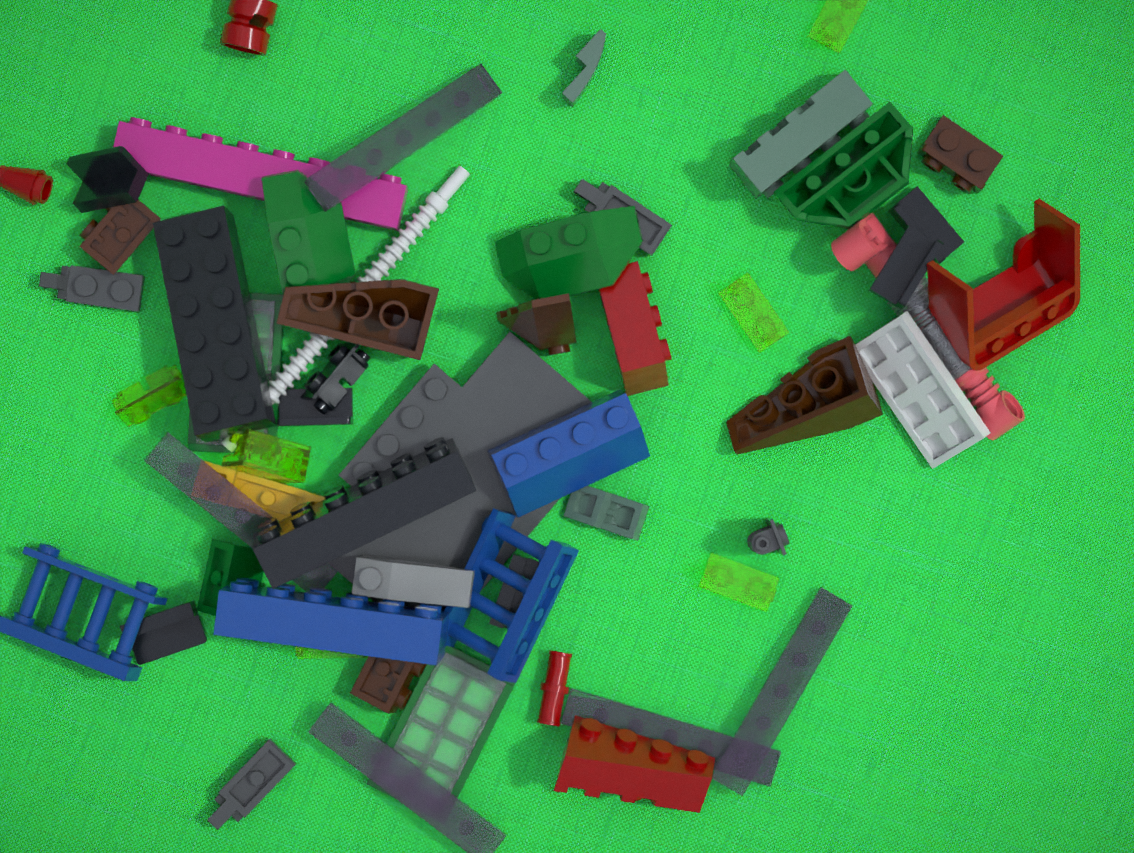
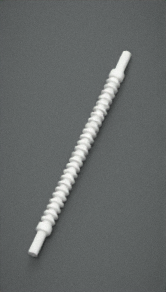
(435, 204)

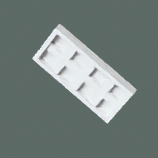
(920, 390)

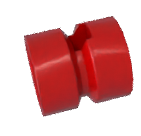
(248, 25)

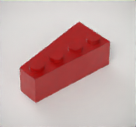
(633, 767)

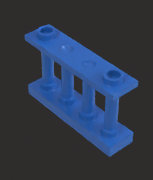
(537, 599)
(54, 637)

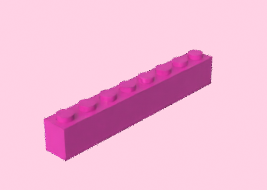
(240, 169)

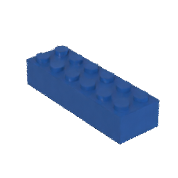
(331, 622)

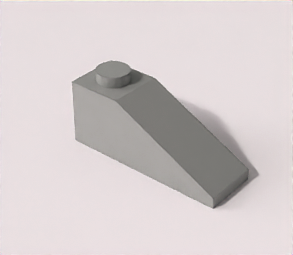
(412, 581)

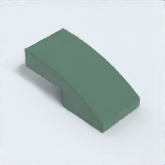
(589, 59)
(607, 511)

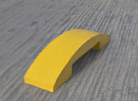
(270, 495)

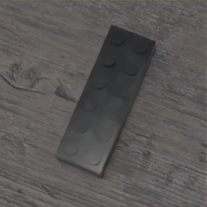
(214, 324)
(362, 511)

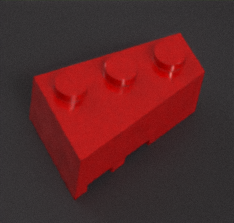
(635, 332)

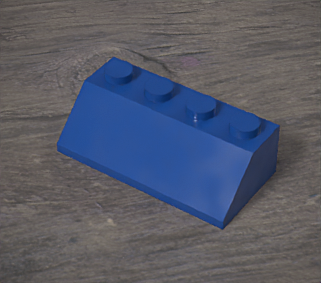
(569, 453)

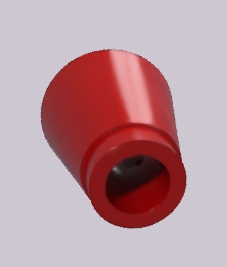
(26, 183)

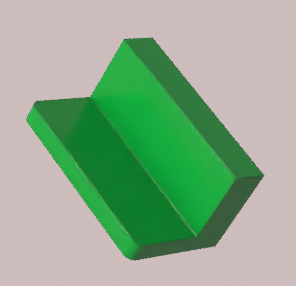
(225, 565)

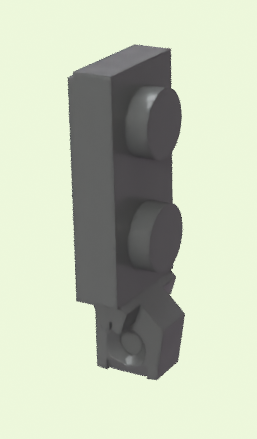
(609, 197)
(96, 287)
(251, 783)

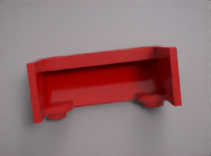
(1016, 303)

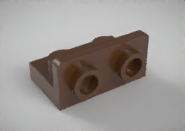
(959, 155)
(118, 234)
(386, 683)

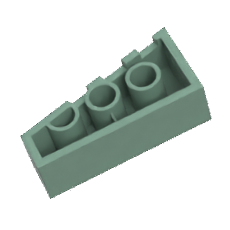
(801, 134)

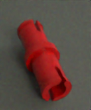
(554, 688)

